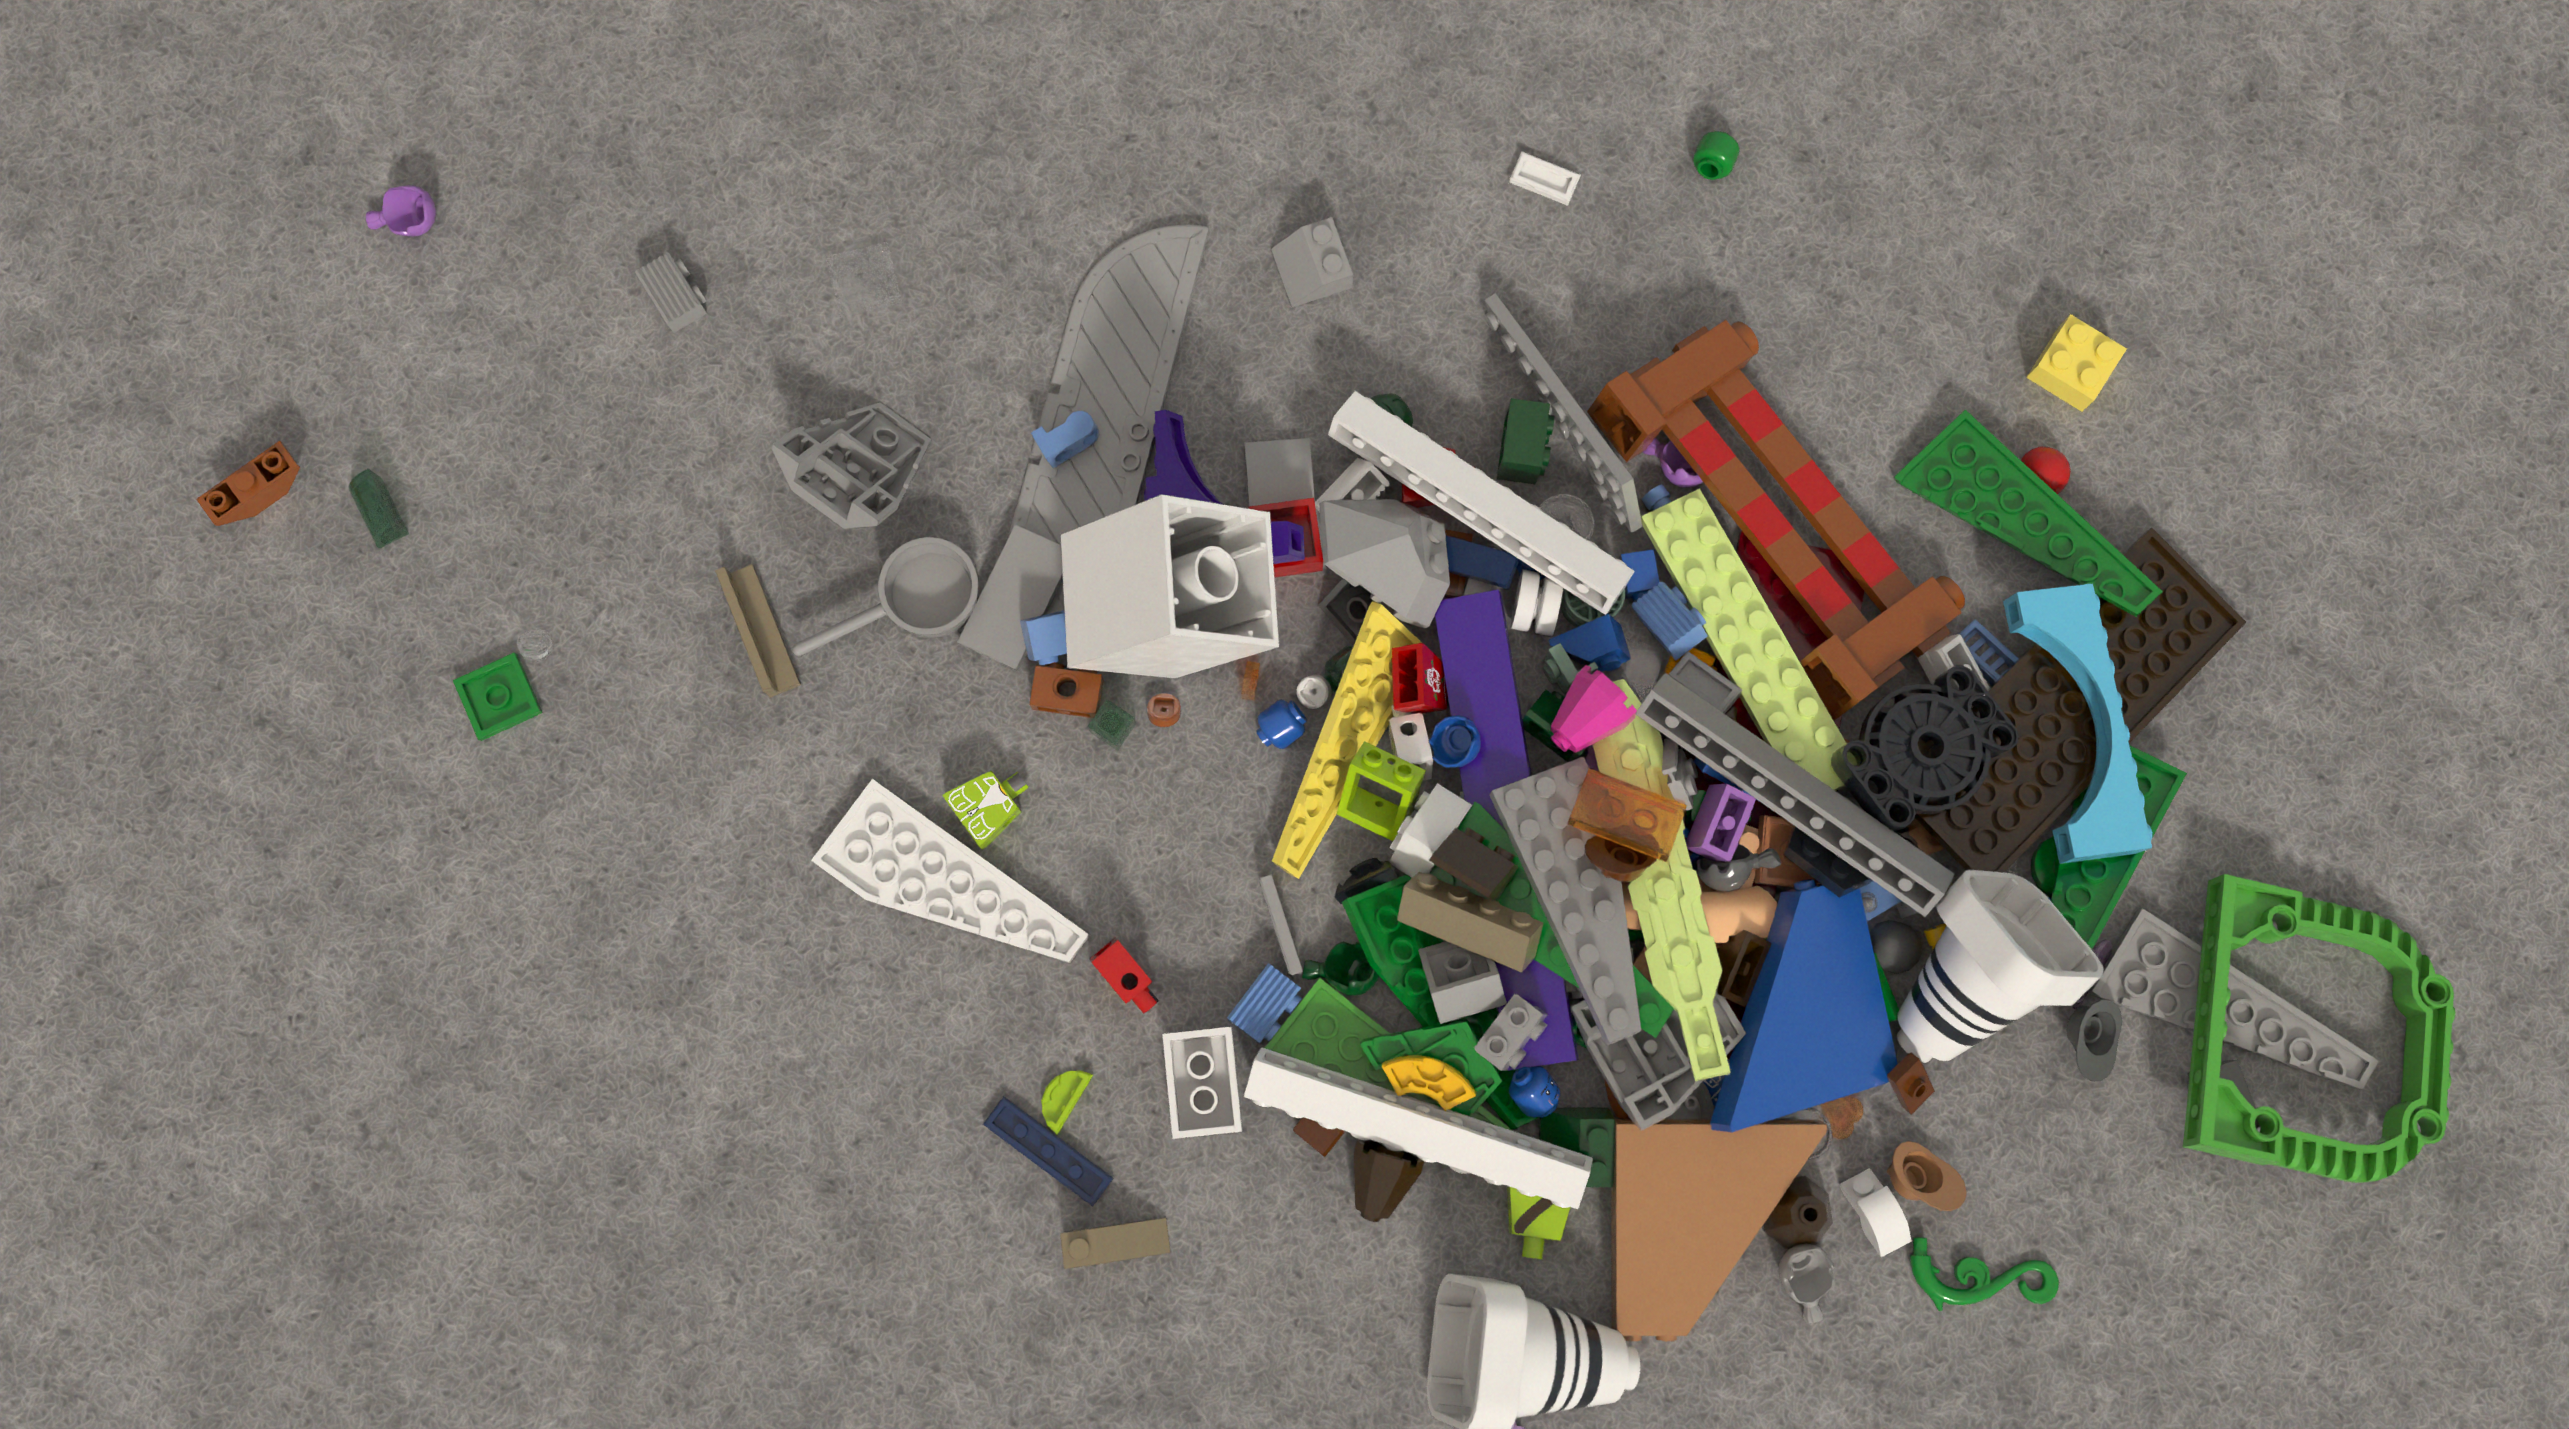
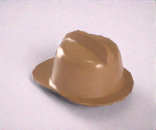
(1925, 1177)

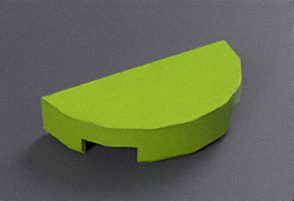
(1062, 1096)

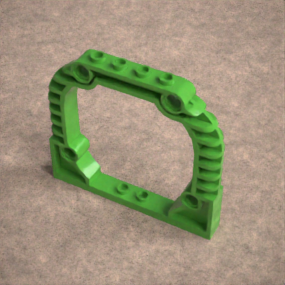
(2220, 1116)

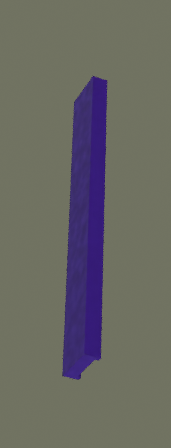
(1485, 690)

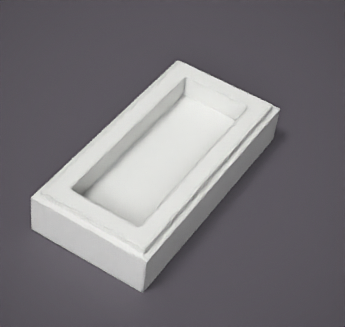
(1544, 178)

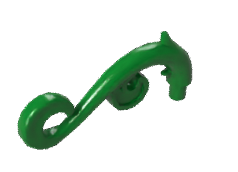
(1983, 1287)

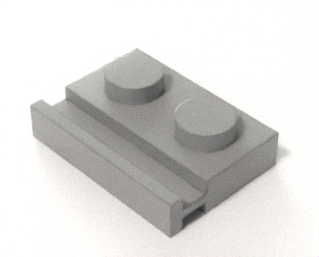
(1680, 773)

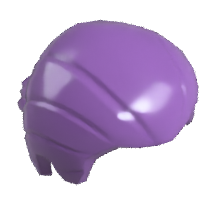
(405, 211)
(1674, 464)

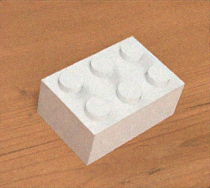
(1202, 1082)

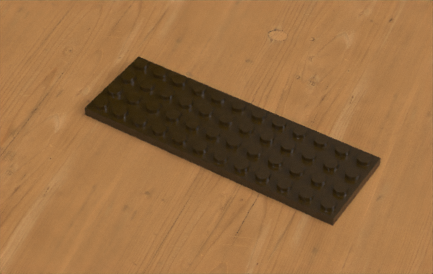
(2053, 720)

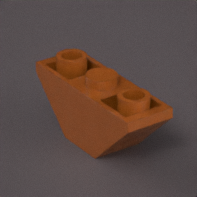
(251, 487)

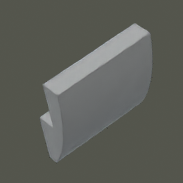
(1279, 471)

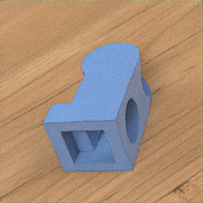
(1068, 438)

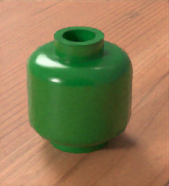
(1716, 155)

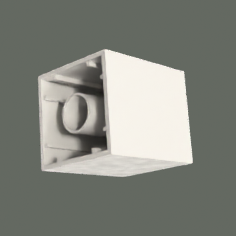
(1169, 588)

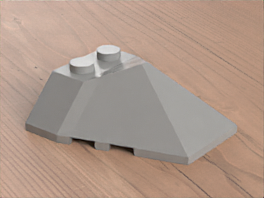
(853, 465)
(1389, 552)
(1649, 1072)

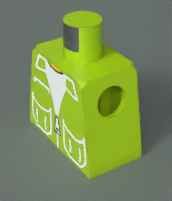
(986, 805)

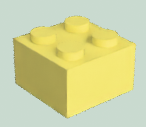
(2076, 363)

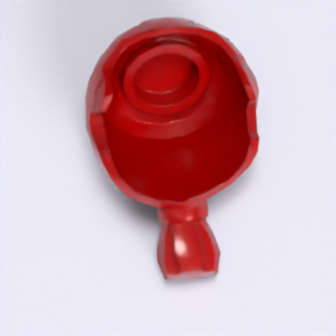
(2049, 466)

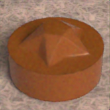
(1163, 710)

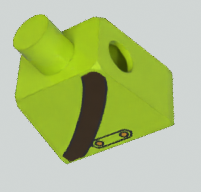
(1535, 1220)

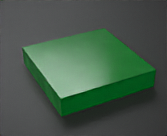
(497, 696)

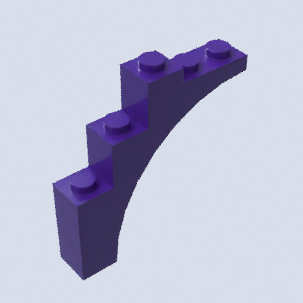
(1180, 479)

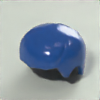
(1455, 741)

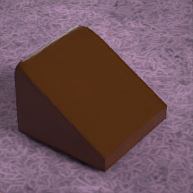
(1318, 1137)

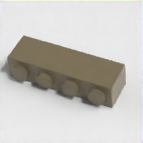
(1470, 921)

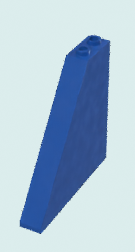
(1813, 1015)

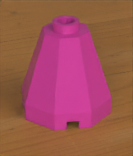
(1590, 711)

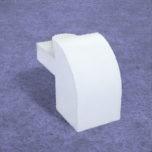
(1878, 1212)

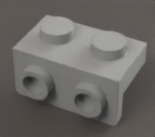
(1510, 1033)

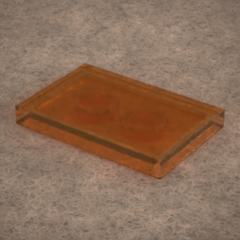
(1627, 815)

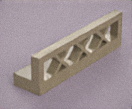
(758, 630)

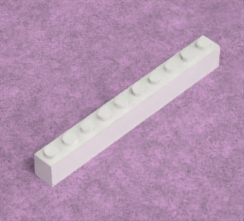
(1480, 502)
(1419, 1128)

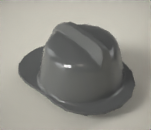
(2095, 1038)

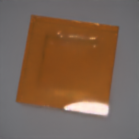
(1250, 680)

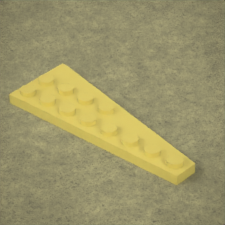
(1356, 715)

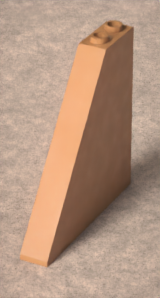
(1689, 1210)

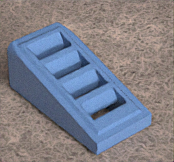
(1996, 646)

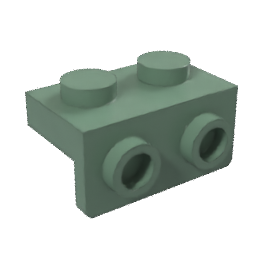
(1560, 668)

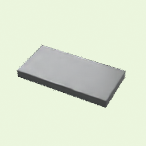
(1016, 590)

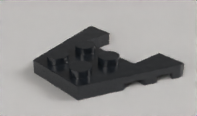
(1823, 864)

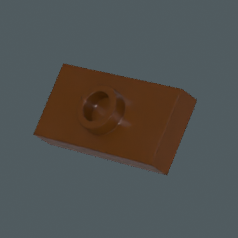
(1910, 1083)

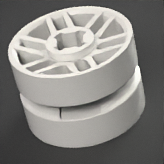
(1536, 603)

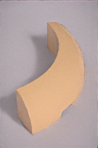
(1725, 912)

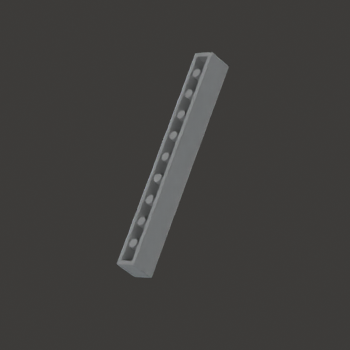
(1796, 795)

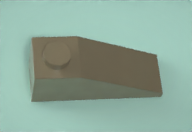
(1114, 1243)

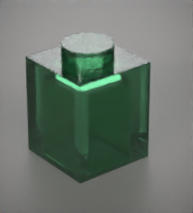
(1112, 725)

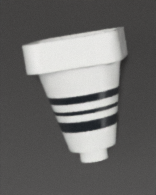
(1992, 965)
(1517, 1357)

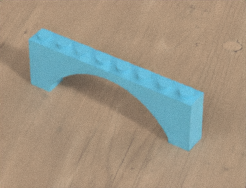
(2071, 630)

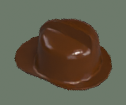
(1617, 860)

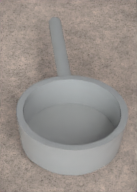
(922, 587)

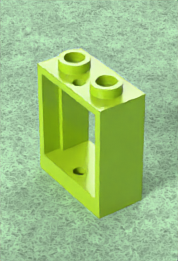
(1371, 810)

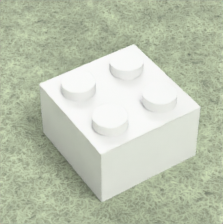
(1427, 829)

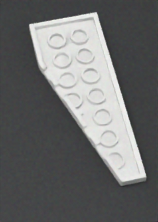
(916, 867)

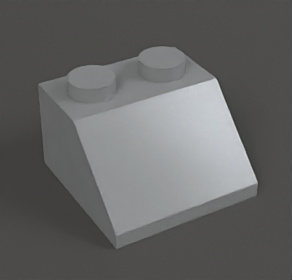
(1313, 263)
(1460, 981)

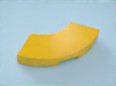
(1428, 1077)

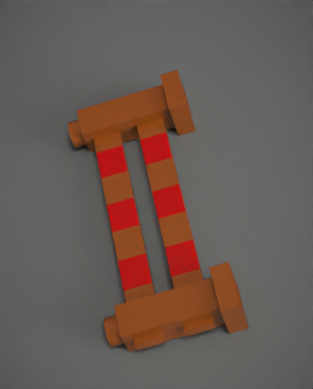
(1857, 652)

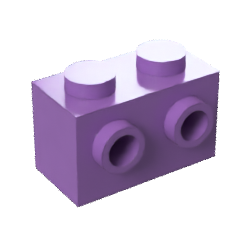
(1720, 822)

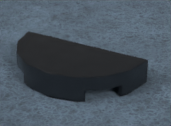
(1365, 877)

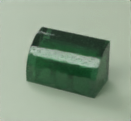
(377, 508)

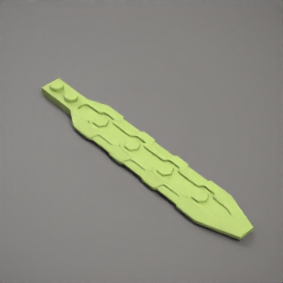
(1669, 905)

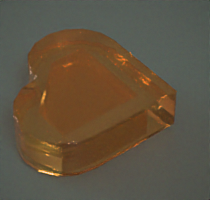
(1842, 1115)

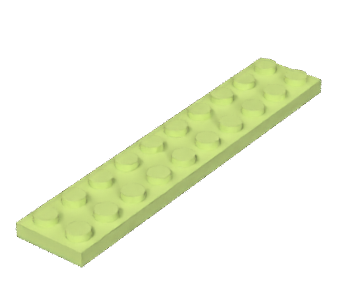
(1745, 635)

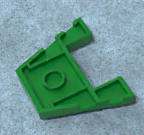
(1447, 1042)

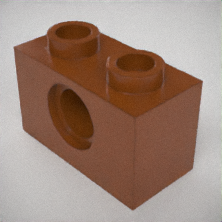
(1082, 703)

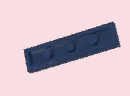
(1048, 1151)

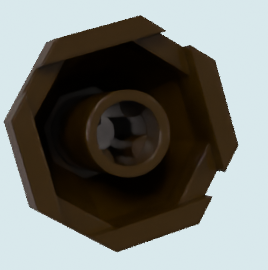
(1382, 1178)
(1800, 1215)

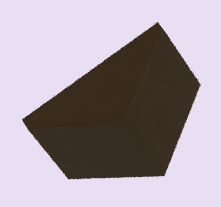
(1741, 965)

